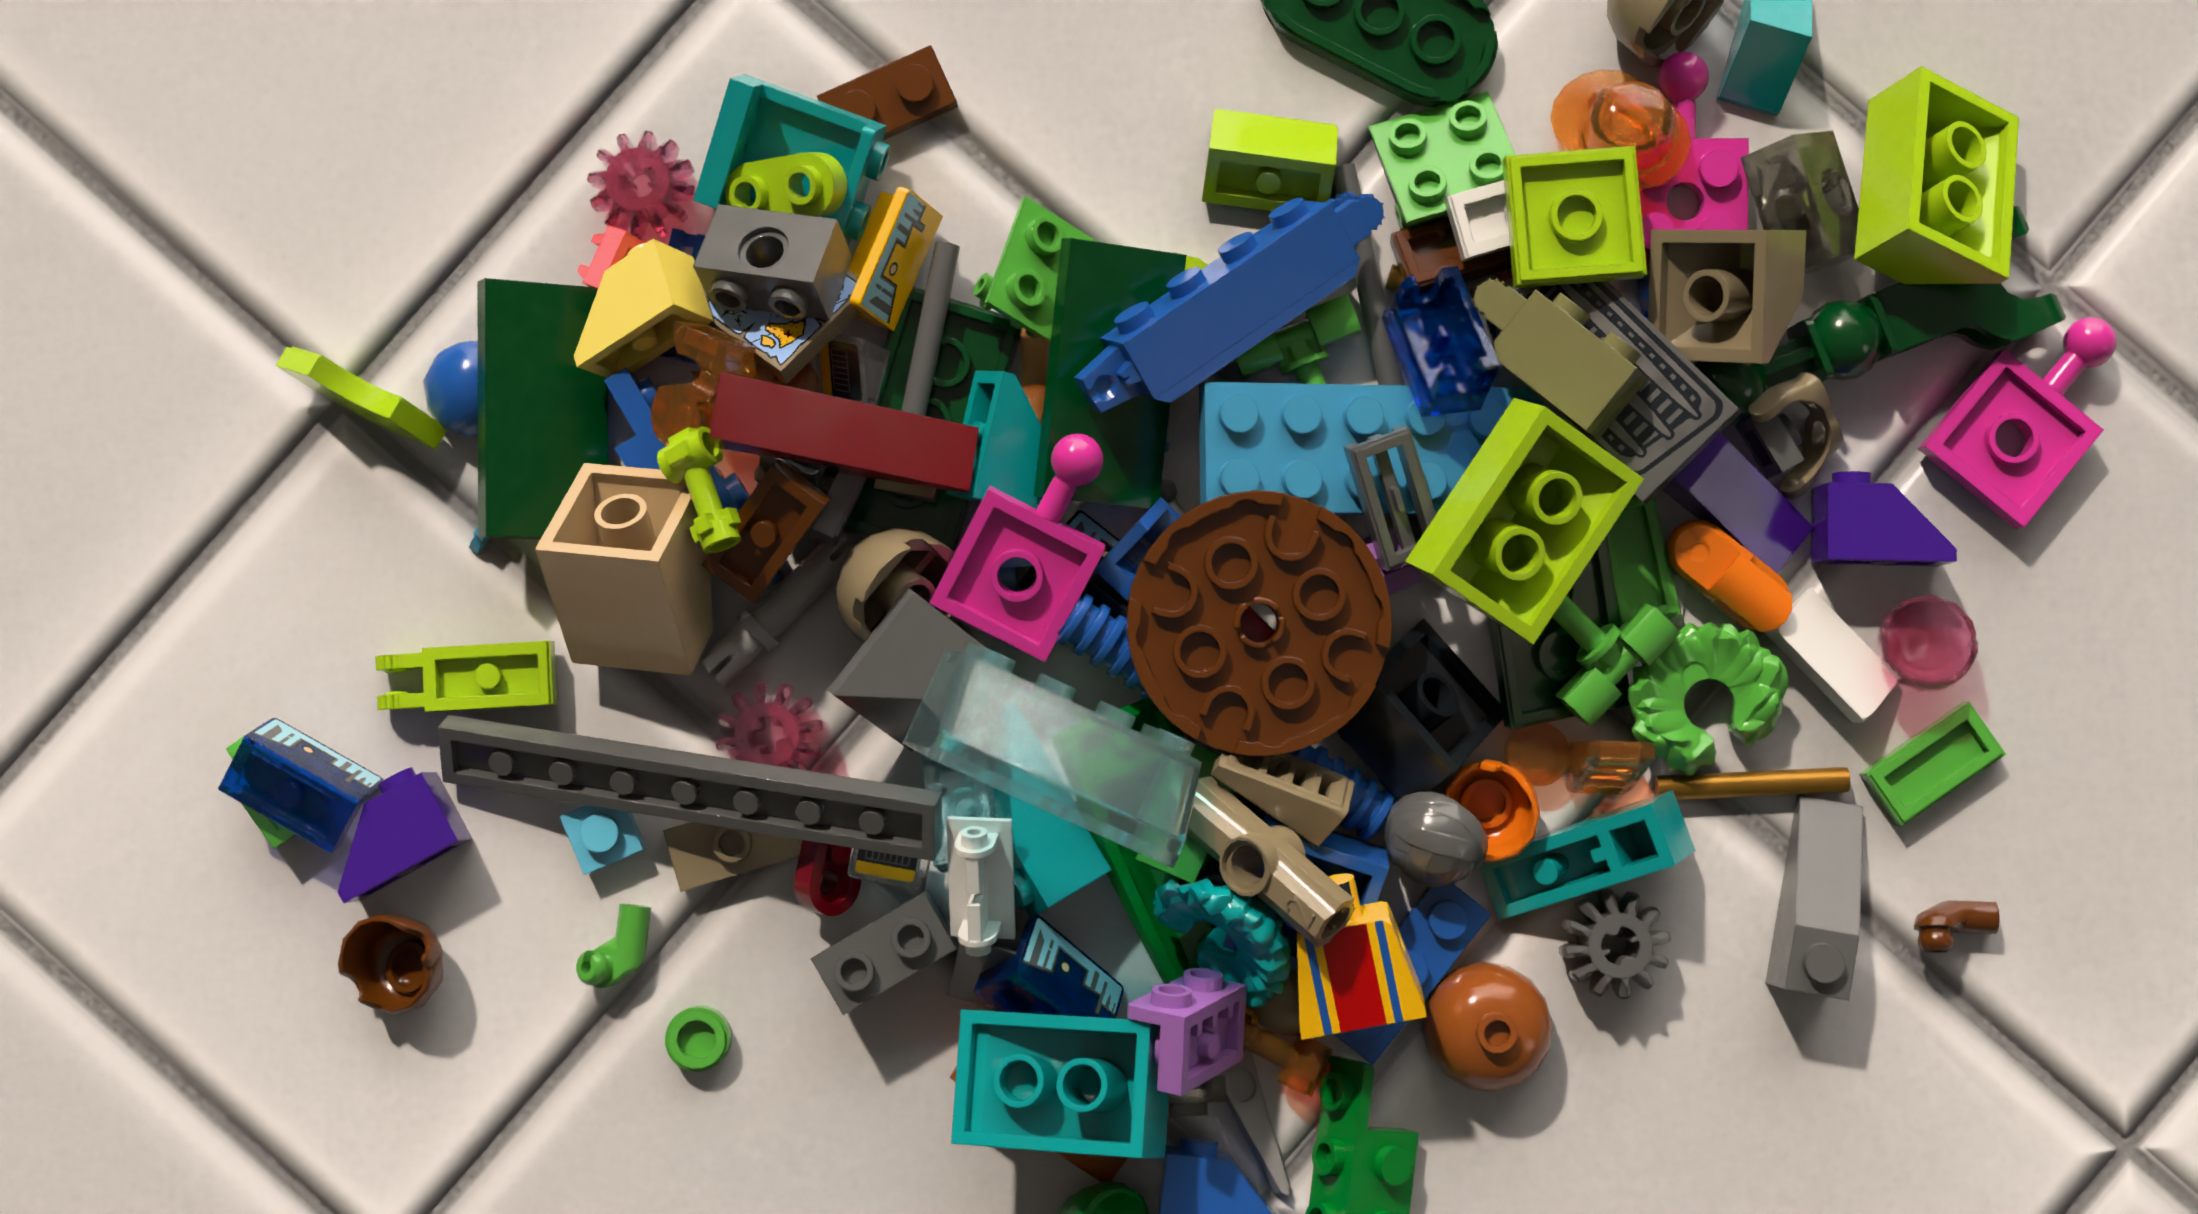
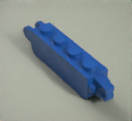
(1231, 302)

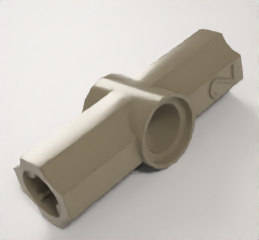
(1285, 879)

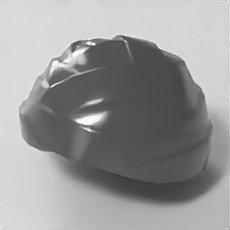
(1434, 839)

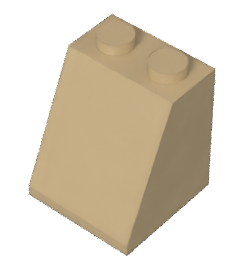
(628, 571)

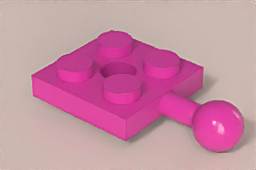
(1712, 163)
(2052, 426)
(1012, 529)

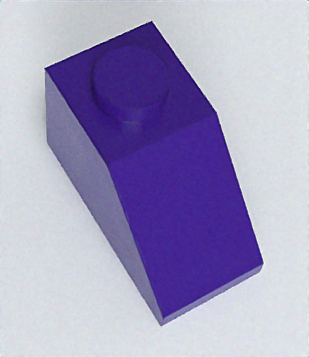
(1872, 526)
(401, 833)

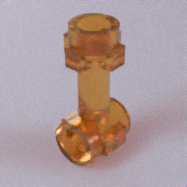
(1301, 1063)

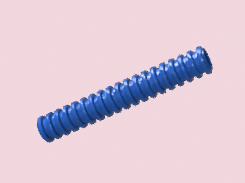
(1106, 642)

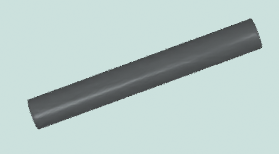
(930, 328)

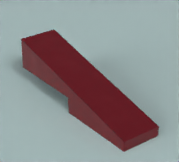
(841, 434)

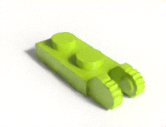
(475, 677)

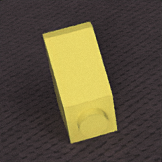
(638, 308)

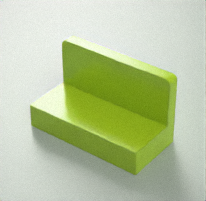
(1268, 160)

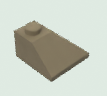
(1725, 290)

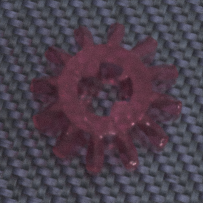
(660, 167)
(753, 721)

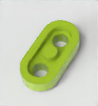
(781, 187)

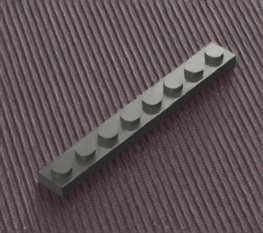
(692, 787)

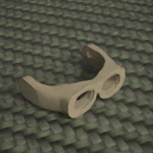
(1818, 443)

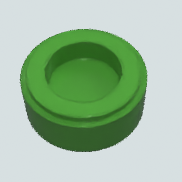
(698, 1038)

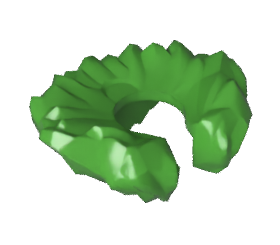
(1700, 653)

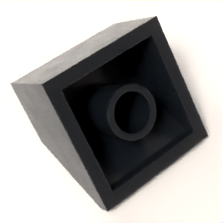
(1421, 715)

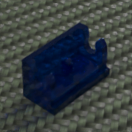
(1441, 344)

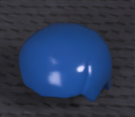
(453, 388)

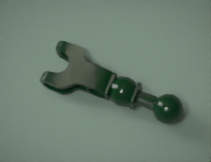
(1851, 336)

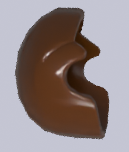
(392, 962)

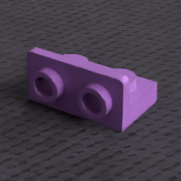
(1199, 1027)

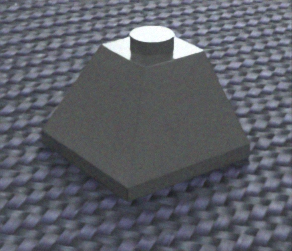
(897, 664)

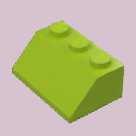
(1937, 184)
(1524, 519)

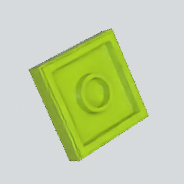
(1574, 217)

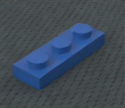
(1434, 936)

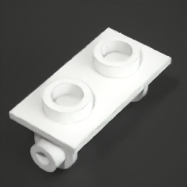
(980, 881)

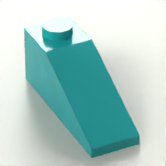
(1048, 855)
(1590, 856)

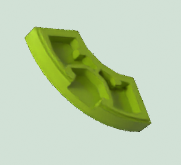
(361, 396)

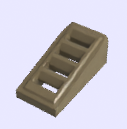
(1289, 789)

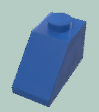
(1206, 1182)

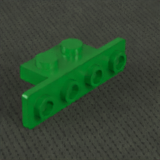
(1355, 1164)

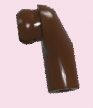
(1954, 916)

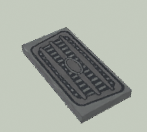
(1669, 415)

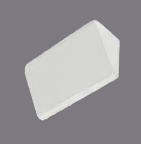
(1833, 657)

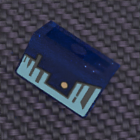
(299, 783)
(1049, 978)

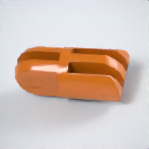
(1729, 575)

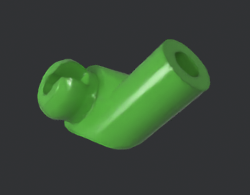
(622, 953)

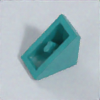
(1766, 53)

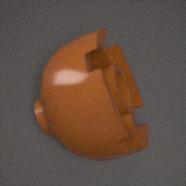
(1487, 1026)

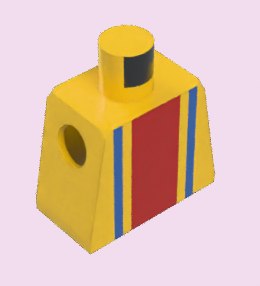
(1359, 975)

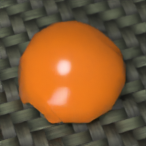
(1501, 802)

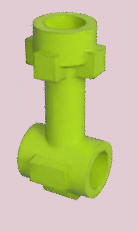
(689, 460)

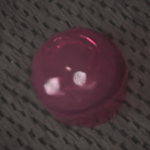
(1927, 643)

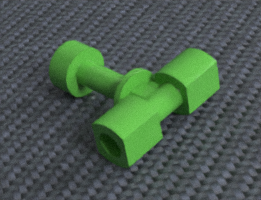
(1304, 343)
(1608, 655)

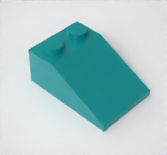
(1058, 1085)

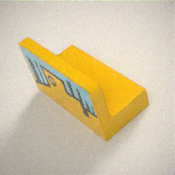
(891, 255)

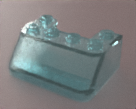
(1058, 752)

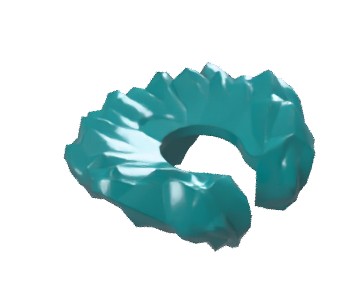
(1249, 921)

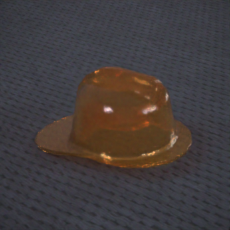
(1622, 111)

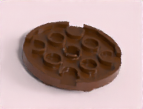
(1326, 637)

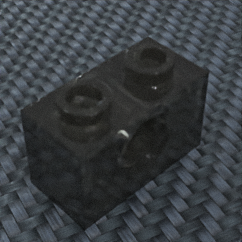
(1807, 188)

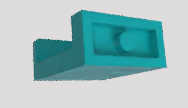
(773, 122)

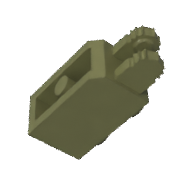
(1559, 356)

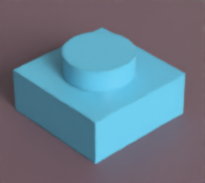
(601, 836)

